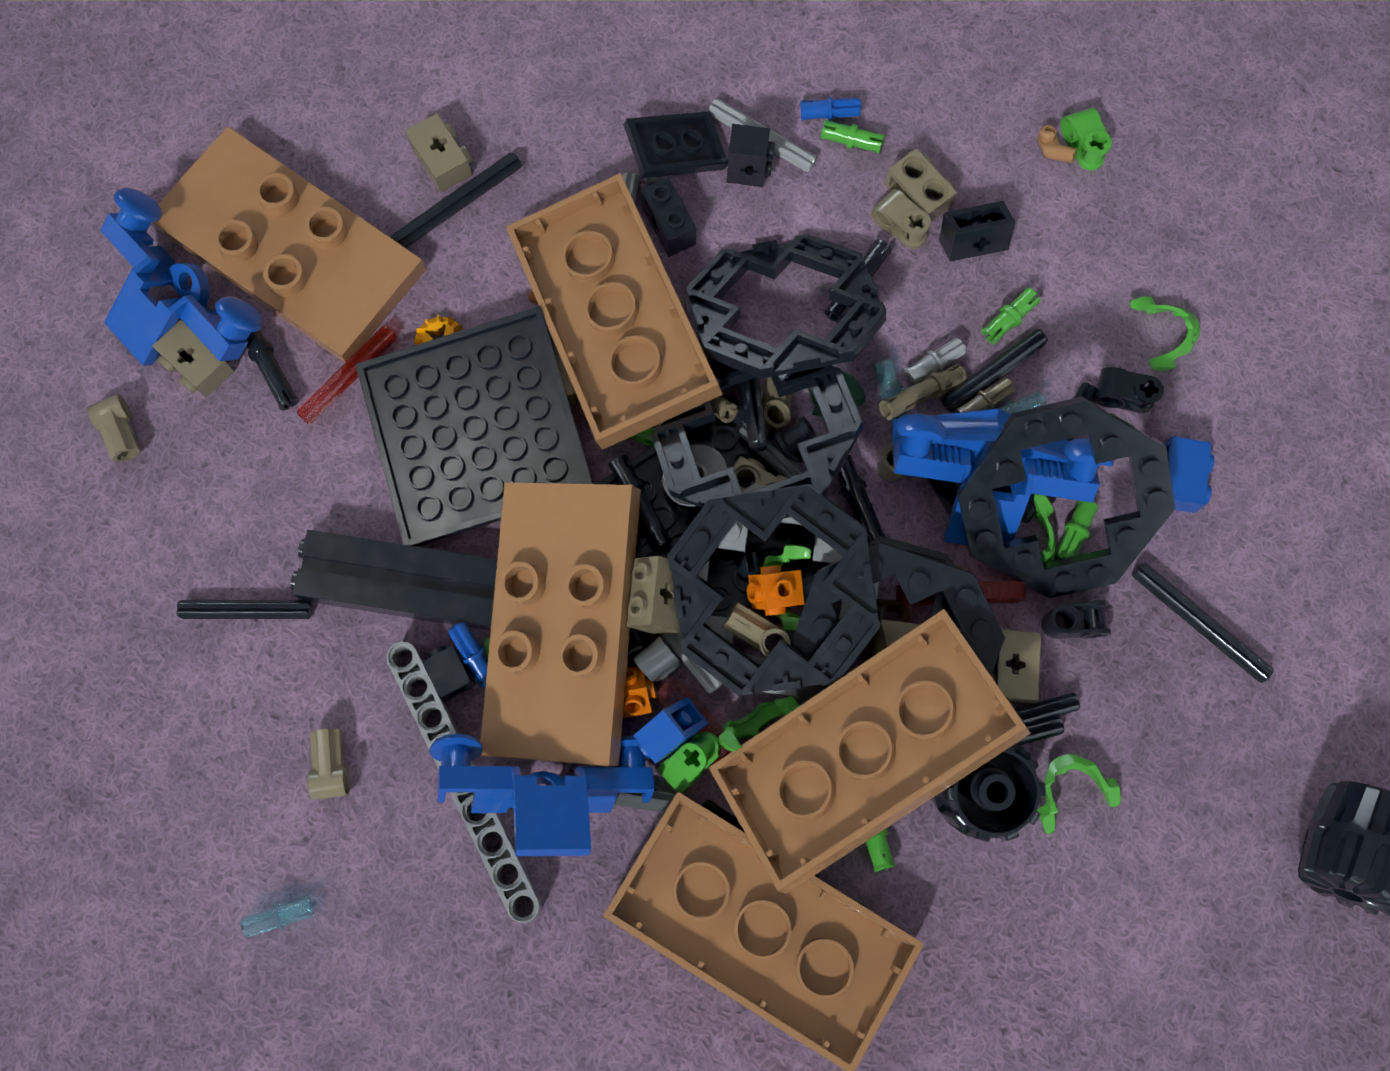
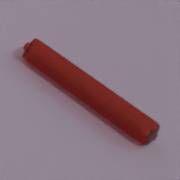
(345, 375)

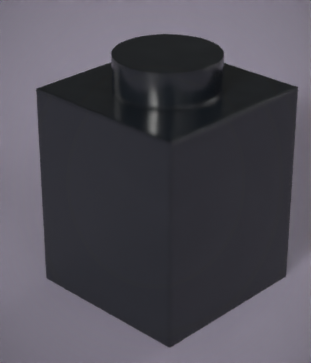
(447, 672)

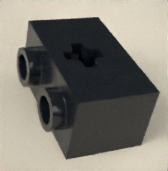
(749, 155)
(668, 216)
(976, 231)

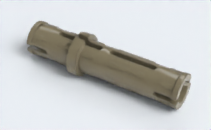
(933, 386)

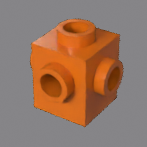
(775, 589)
(637, 693)

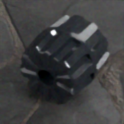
(995, 797)
(1350, 847)

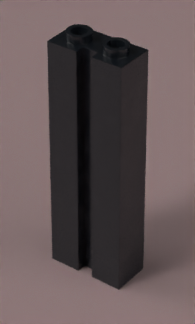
(395, 579)

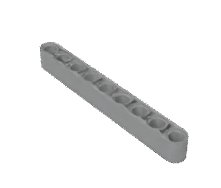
(492, 822)

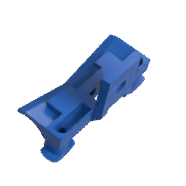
(952, 444)

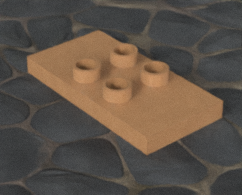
(288, 244)
(612, 312)
(560, 623)
(867, 751)
(794, 958)

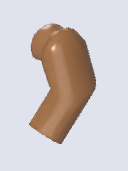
(1051, 146)

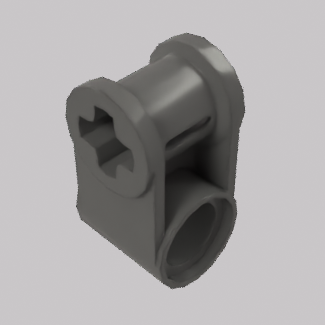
(658, 661)

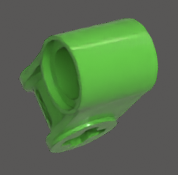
(1087, 134)
(690, 761)

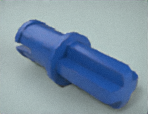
(830, 108)
(471, 652)

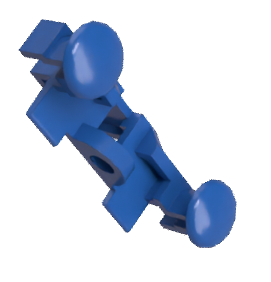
(141, 320)
(549, 816)

